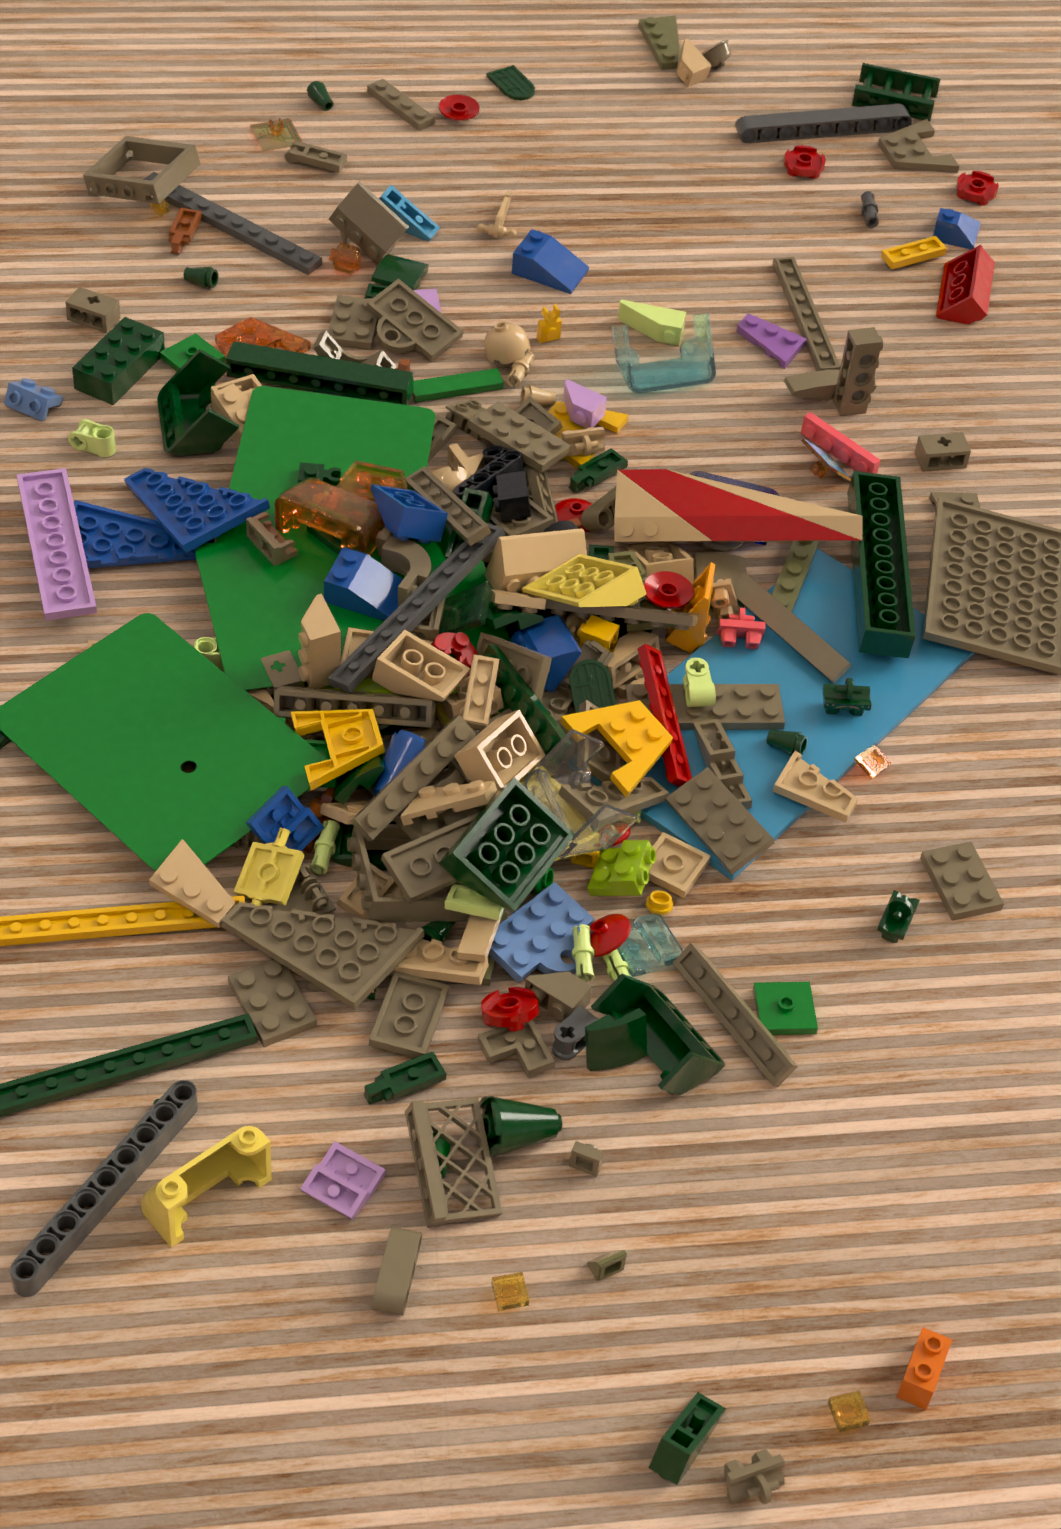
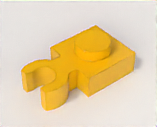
(549, 327)

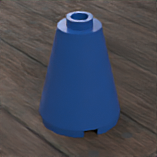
(400, 752)

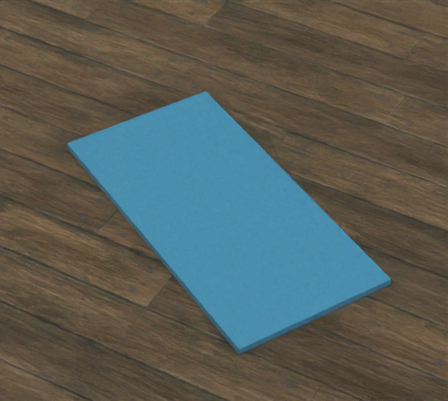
(833, 739)

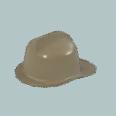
(717, 53)

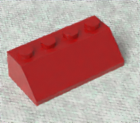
(966, 287)

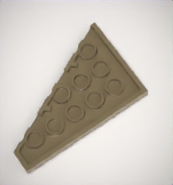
(332, 953)

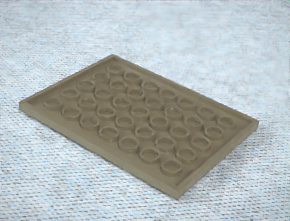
(995, 586)

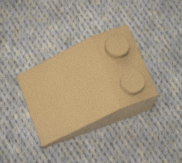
(663, 557)
(418, 669)

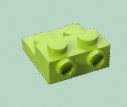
(623, 869)

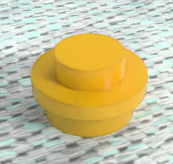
(659, 903)

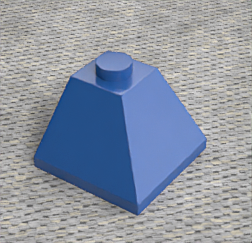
(956, 228)

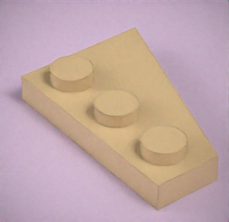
(192, 885)

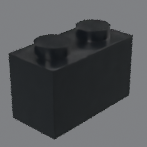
(512, 496)

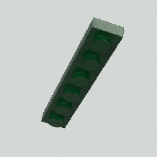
(521, 697)

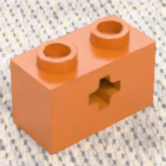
(924, 1368)

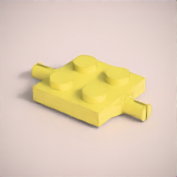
(269, 871)

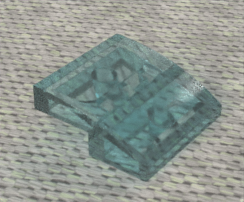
(649, 945)

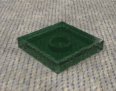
(466, 609)

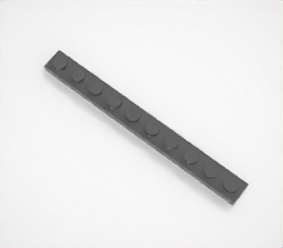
(244, 229)
(413, 610)

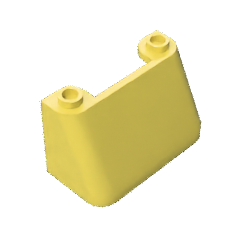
(240, 1156)

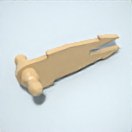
(498, 229)

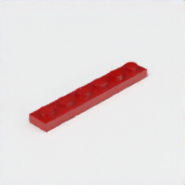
(664, 711)

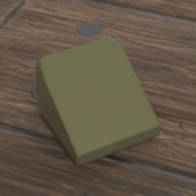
(607, 1264)

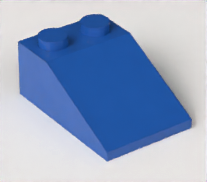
(548, 262)
(409, 514)
(362, 585)

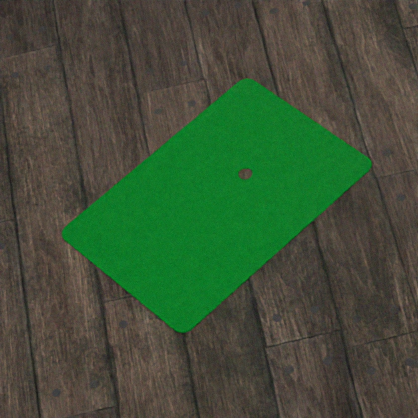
(326, 430)
(261, 605)
(126, 721)

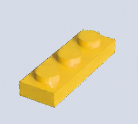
(913, 252)

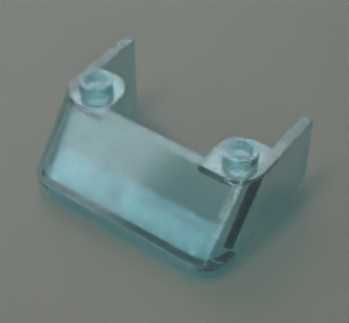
(693, 367)

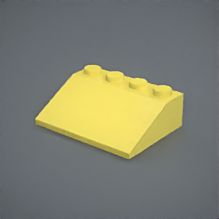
(590, 583)

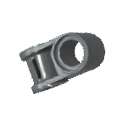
(571, 1034)

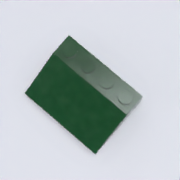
(507, 847)

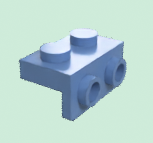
(31, 399)

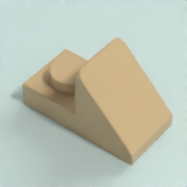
(459, 458)

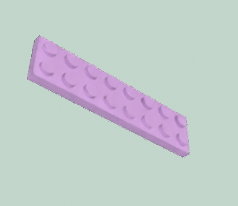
(56, 544)

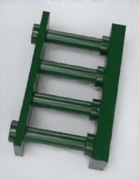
(889, 79)

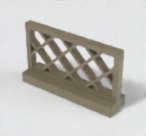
(427, 1163)

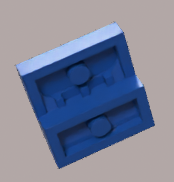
(286, 812)

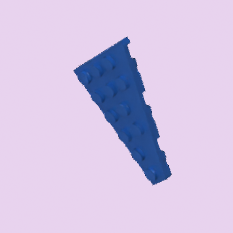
(192, 509)
(124, 538)

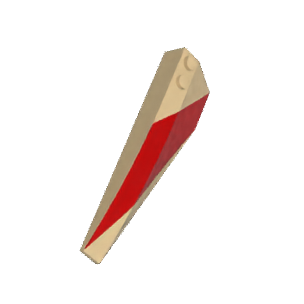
(689, 508)

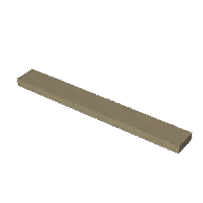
(805, 314)

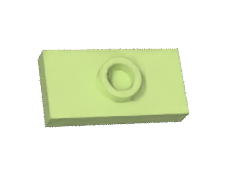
(470, 902)

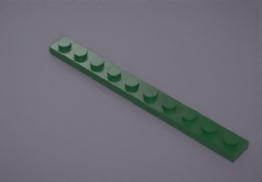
(126, 1064)

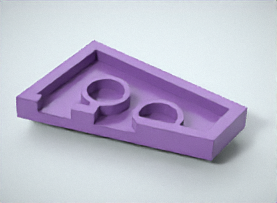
(772, 338)

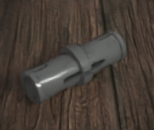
(869, 209)

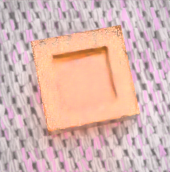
(872, 761)

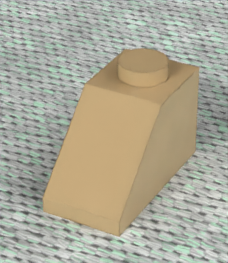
(692, 65)

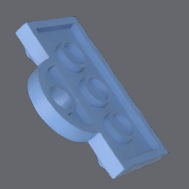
(539, 935)

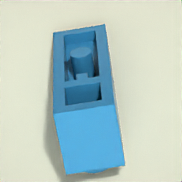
(419, 223)

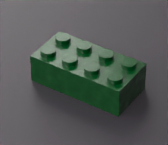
(118, 360)

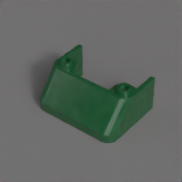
(182, 408)
(671, 1038)

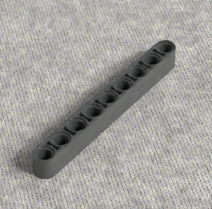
(822, 123)
(104, 1198)

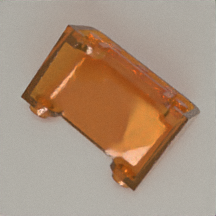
(331, 511)

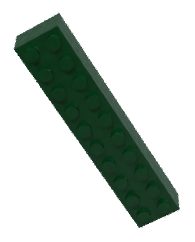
(881, 567)

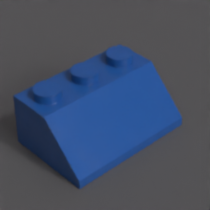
(553, 640)

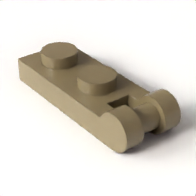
(316, 156)

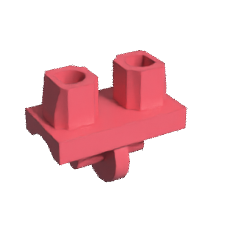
(742, 627)

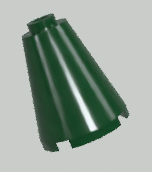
(517, 1124)

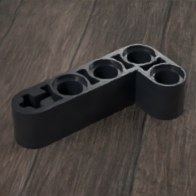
(497, 461)

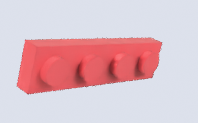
(839, 445)

